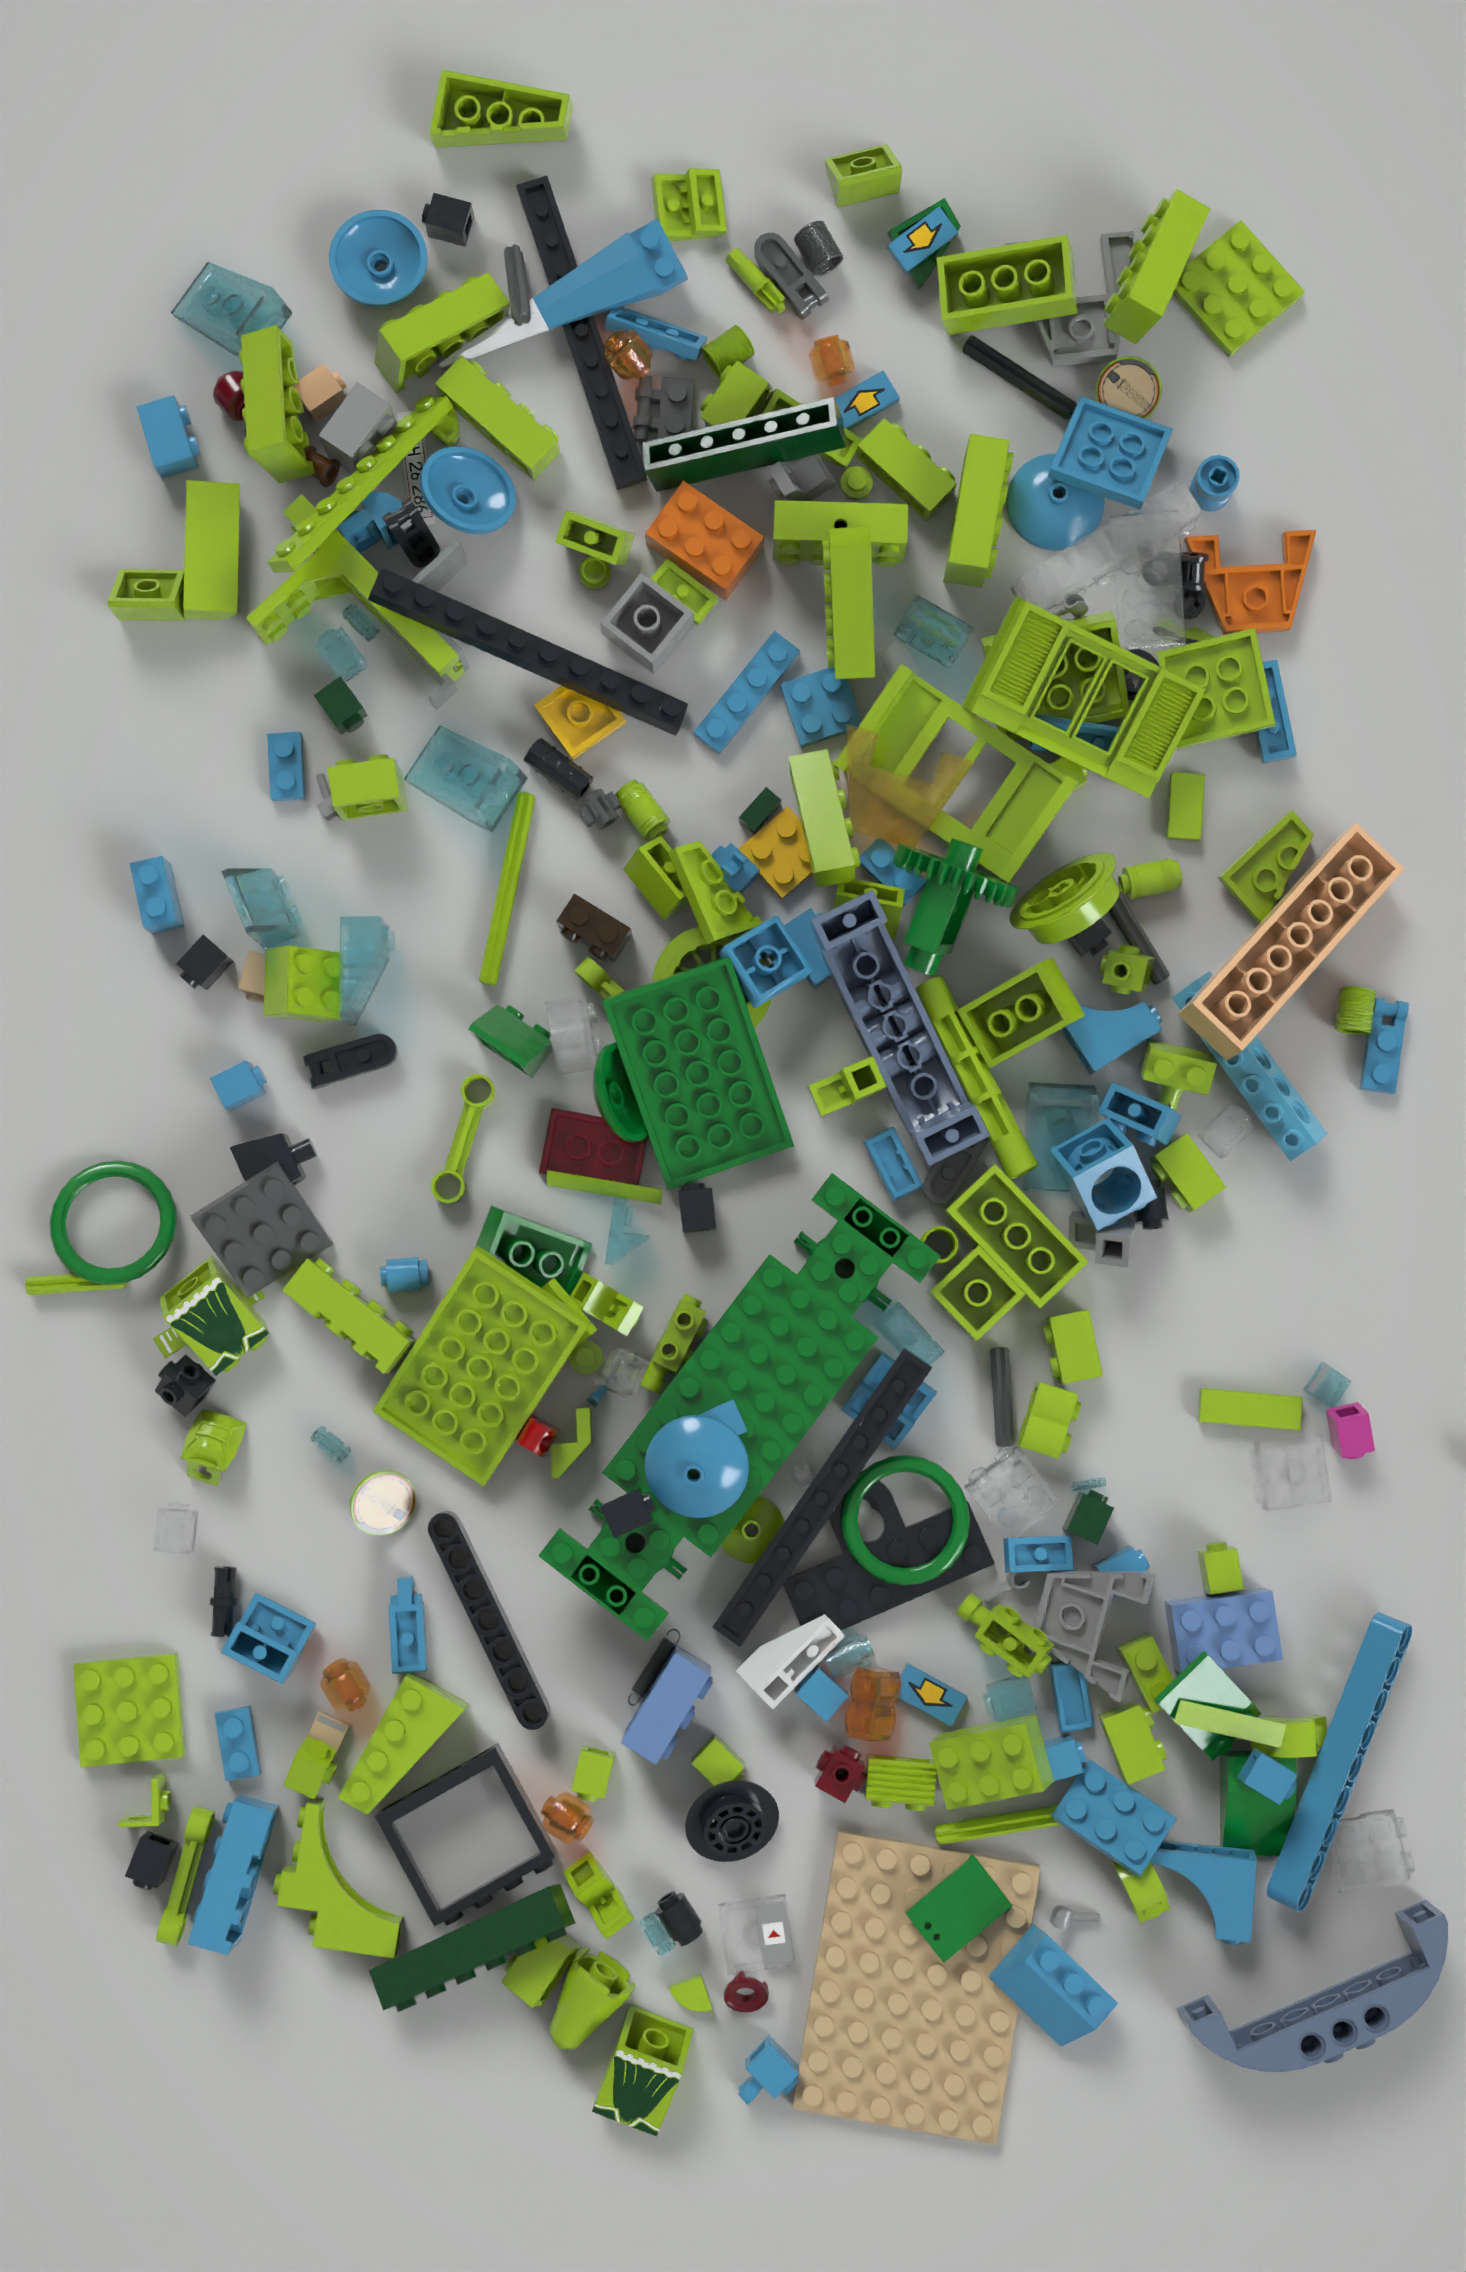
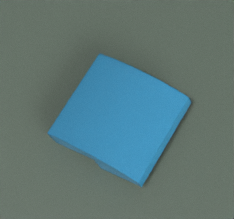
(909, 1415)

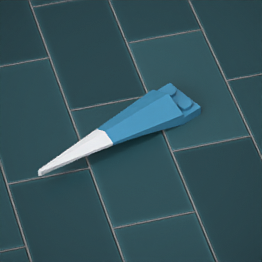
(620, 274)

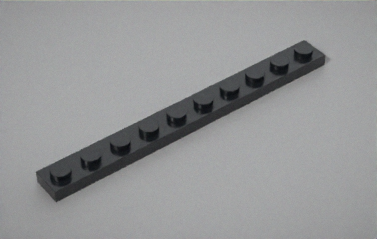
(583, 338)
(527, 651)
(822, 1497)

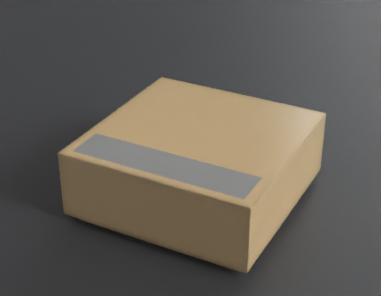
(329, 1729)

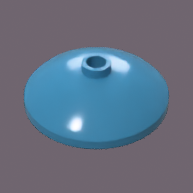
(374, 240)
(467, 490)
(1045, 519)
(702, 1445)

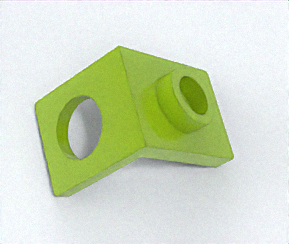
(160, 1804)

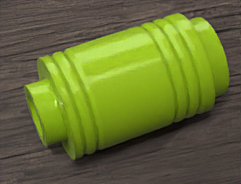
(642, 810)
(1150, 878)

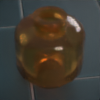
(628, 354)
(831, 360)
(345, 1684)
(567, 1817)

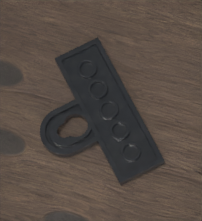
(853, 1595)

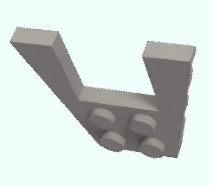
(1082, 336)

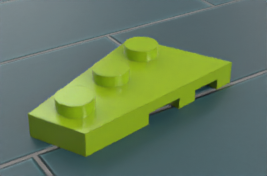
(1263, 869)
(712, 900)

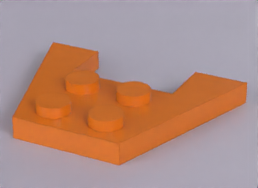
(1255, 594)

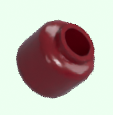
(229, 395)

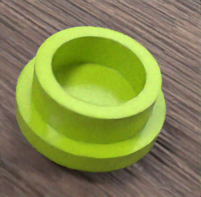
(856, 482)
(594, 573)
(586, 1358)

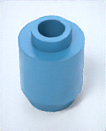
(404, 1274)

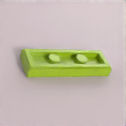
(1250, 1409)

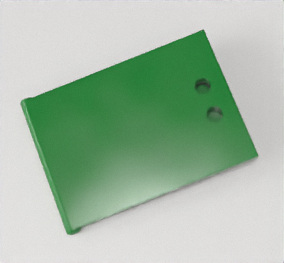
(958, 1908)

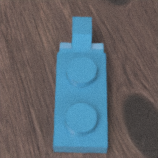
(407, 1629)

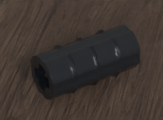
(558, 769)

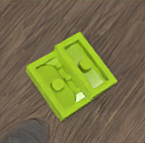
(689, 204)

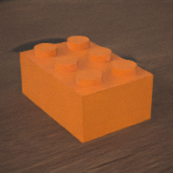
(704, 540)

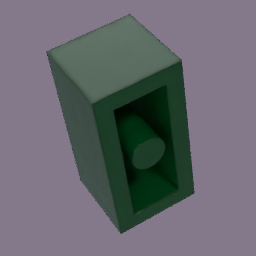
(760, 810)

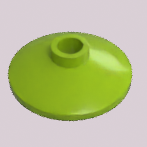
(767, 1519)

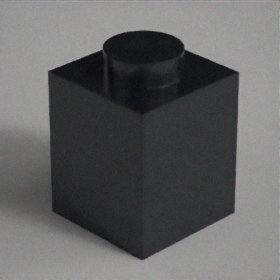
(448, 219)
(1091, 939)
(203, 963)
(696, 1208)
(628, 1512)
(151, 1860)

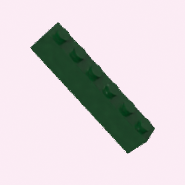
(744, 444)
(472, 1947)

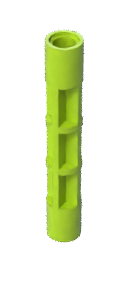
(976, 1078)

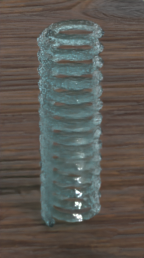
(1091, 1485)

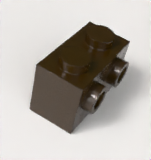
(594, 928)

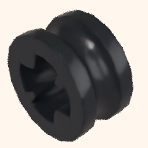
(1200, 599)

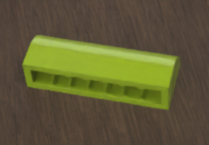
(211, 550)

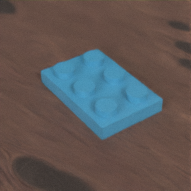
(1114, 1818)

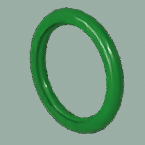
(153, 1256)
(861, 1553)

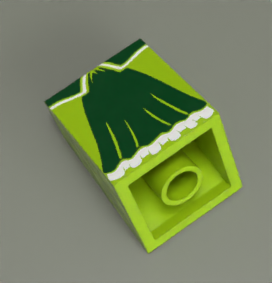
(213, 1317)
(643, 2070)

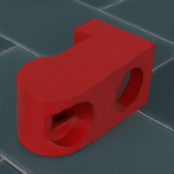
(537, 1435)

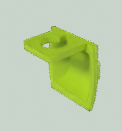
(212, 1444)

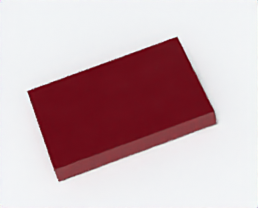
(589, 1148)

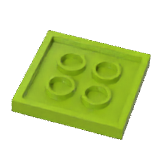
(1236, 288)
(1234, 683)
(129, 1710)

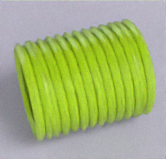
(727, 349)
(1355, 1010)
(954, 1241)

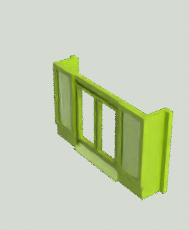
(1022, 667)
(909, 719)

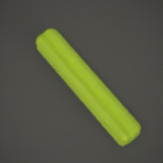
(64, 1284)

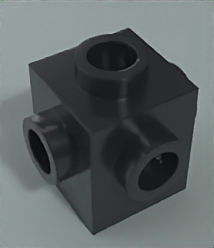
(184, 1384)

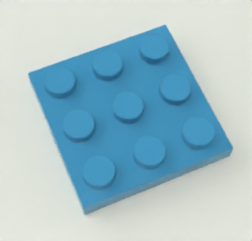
(1110, 453)

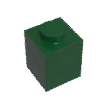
(341, 706)
(1089, 1516)

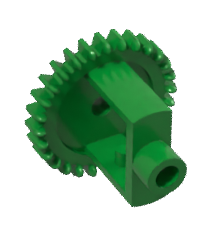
(946, 899)

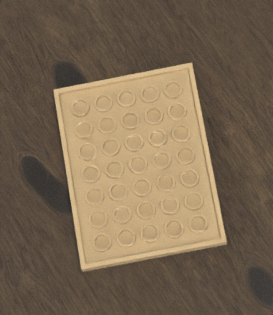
(887, 2021)

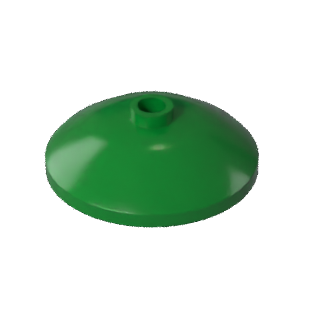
(616, 1097)

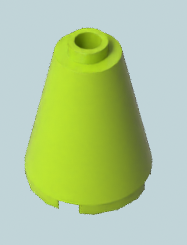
(588, 1997)

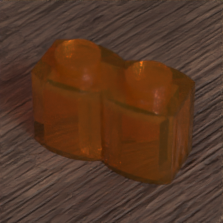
(872, 1706)

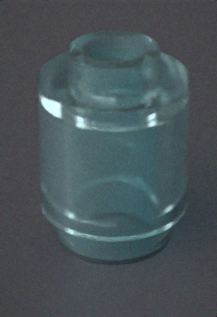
(848, 1656)

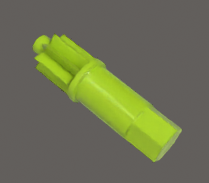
(756, 281)

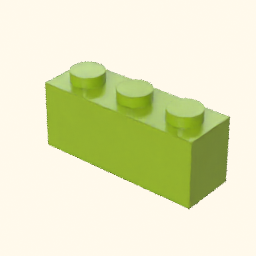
(906, 469)

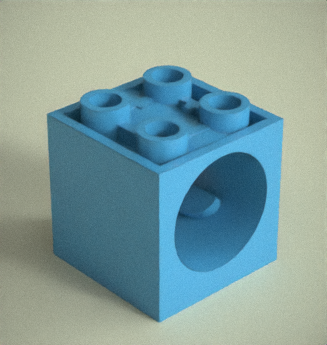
(1090, 1155)

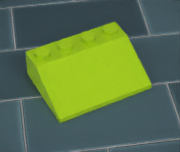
(1076, 675)

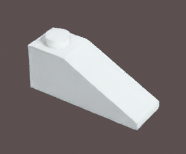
(787, 1659)

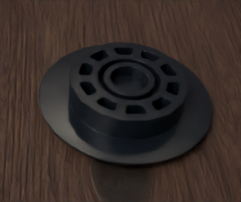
(735, 1830)

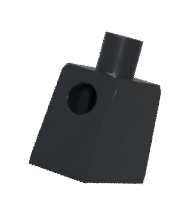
(261, 1153)

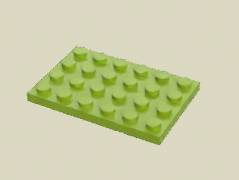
(481, 1366)

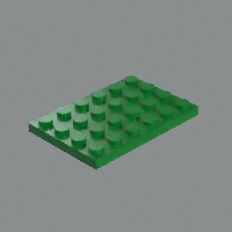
(698, 1072)

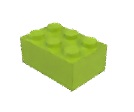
(1021, 1012)
(991, 1762)

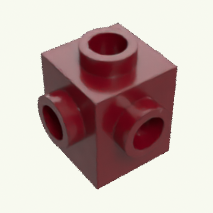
(837, 1784)

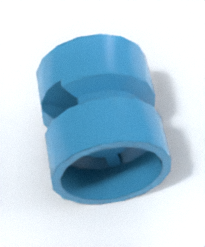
(1214, 482)

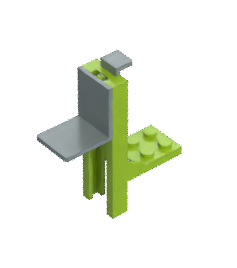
(342, 570)

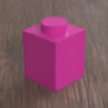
(1350, 1430)

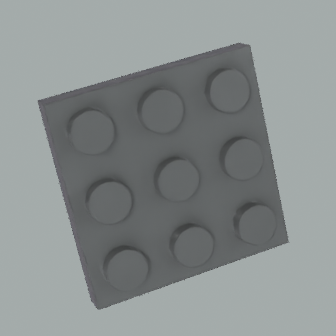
(262, 1229)

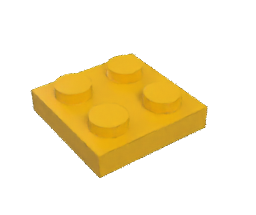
(578, 720)
(780, 853)

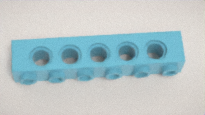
(1266, 1090)

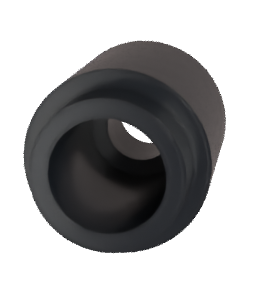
(1155, 1211)
(679, 1918)

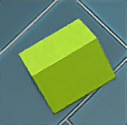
(864, 175)
(148, 595)

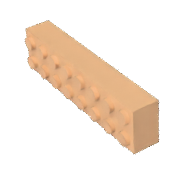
(1290, 942)

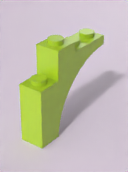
(315, 1884)

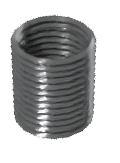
(818, 248)

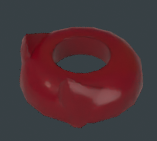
(749, 2002)

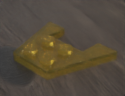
(891, 803)

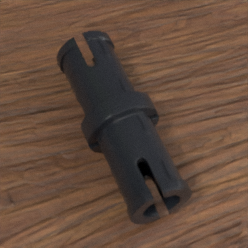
(223, 1601)

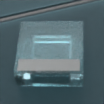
(1327, 1385)

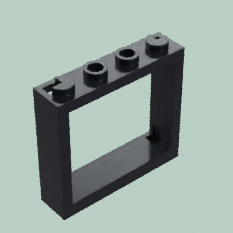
(440, 1785)

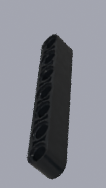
(489, 1636)

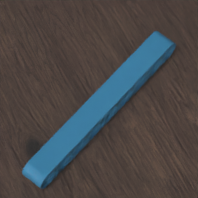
(1339, 1761)

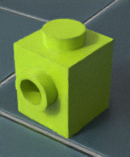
(311, 1767)

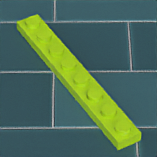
(355, 488)

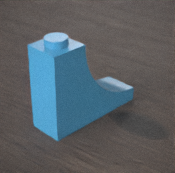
(1109, 1034)
(1224, 1878)

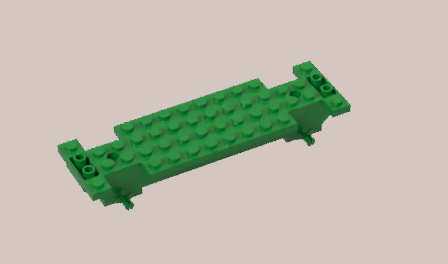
(782, 1361)

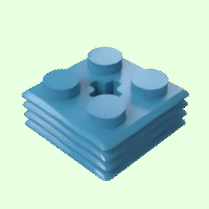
(772, 942)

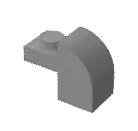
(802, 479)
(1111, 1244)

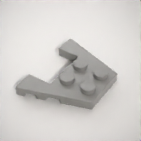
(1075, 1616)

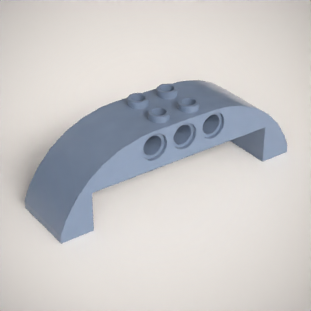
(896, 1029)
(1338, 2016)

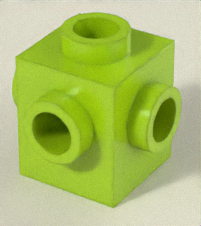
(1137, 965)

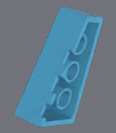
(234, 1874)

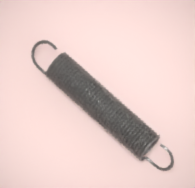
(653, 1667)

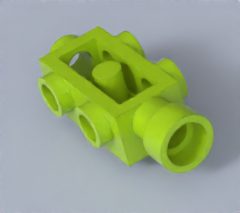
(680, 1337)
(1010, 1644)

